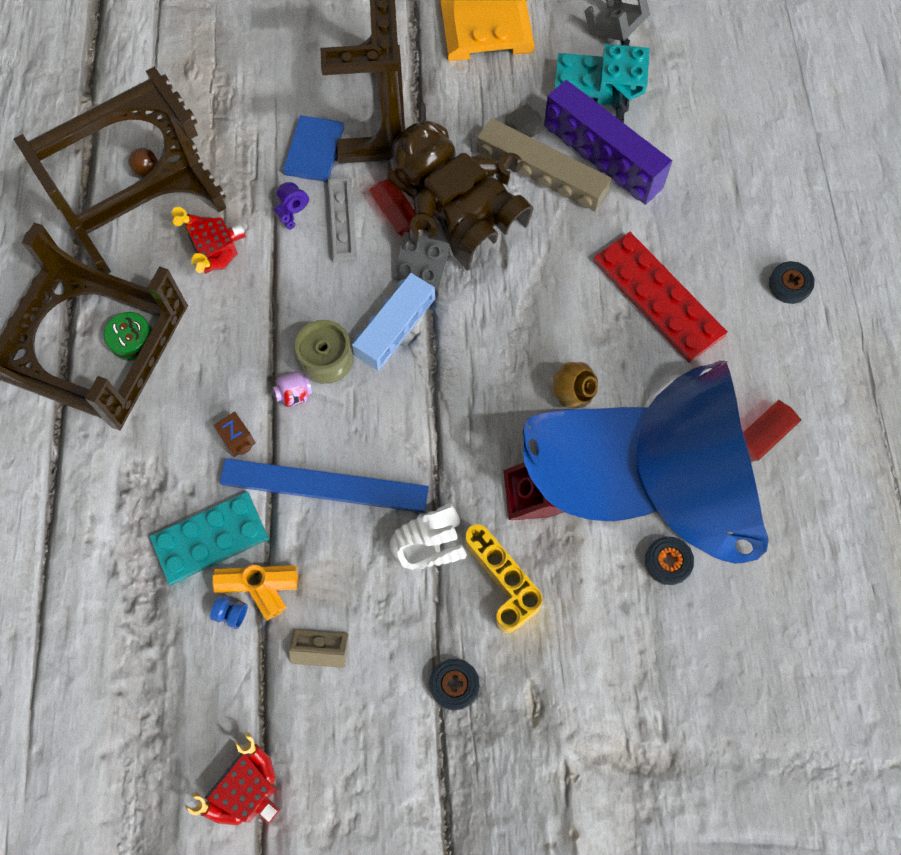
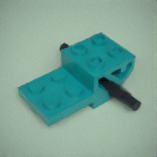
(611, 78)

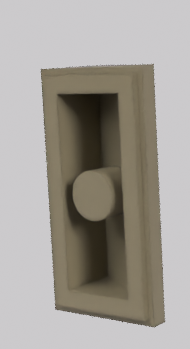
(318, 648)

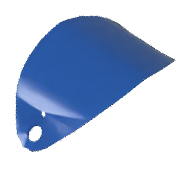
(588, 462)
(700, 465)

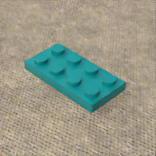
(209, 538)

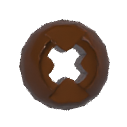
(142, 161)

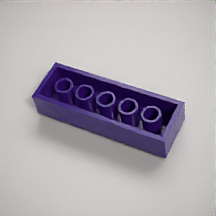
(606, 142)

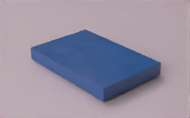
(313, 148)

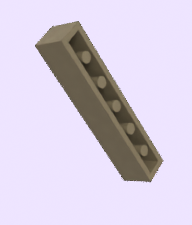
(545, 164)

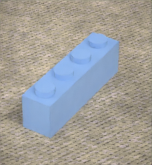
(393, 321)

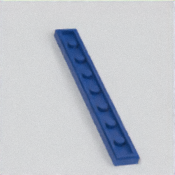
(325, 485)

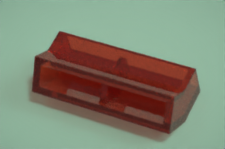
(393, 205)
(770, 429)

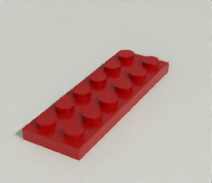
(660, 297)

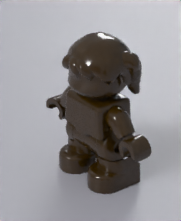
(455, 189)

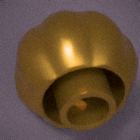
(575, 385)

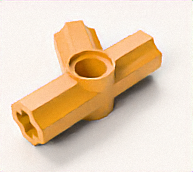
(264, 594)

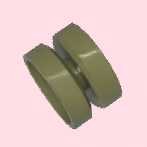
(324, 351)

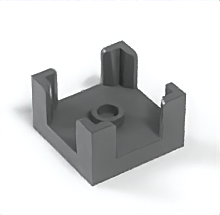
(617, 20)

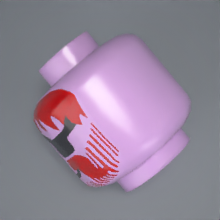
(292, 389)

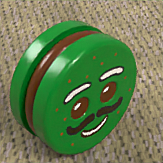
(126, 335)

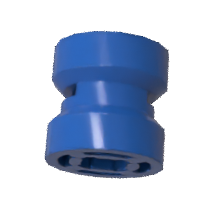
(228, 611)

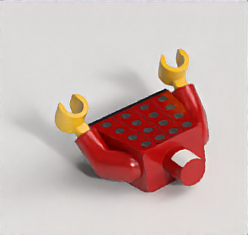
(209, 239)
(241, 790)

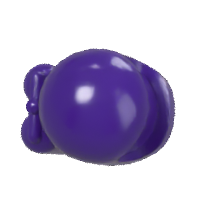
(290, 201)

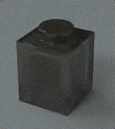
(524, 120)

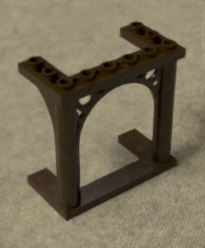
(380, 55)
(166, 177)
(57, 266)

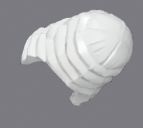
(419, 540)

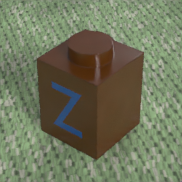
(235, 434)

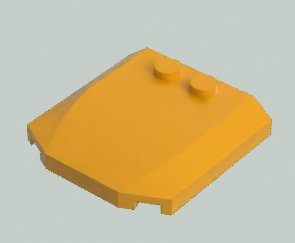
(486, 26)

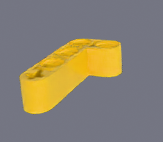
(499, 572)

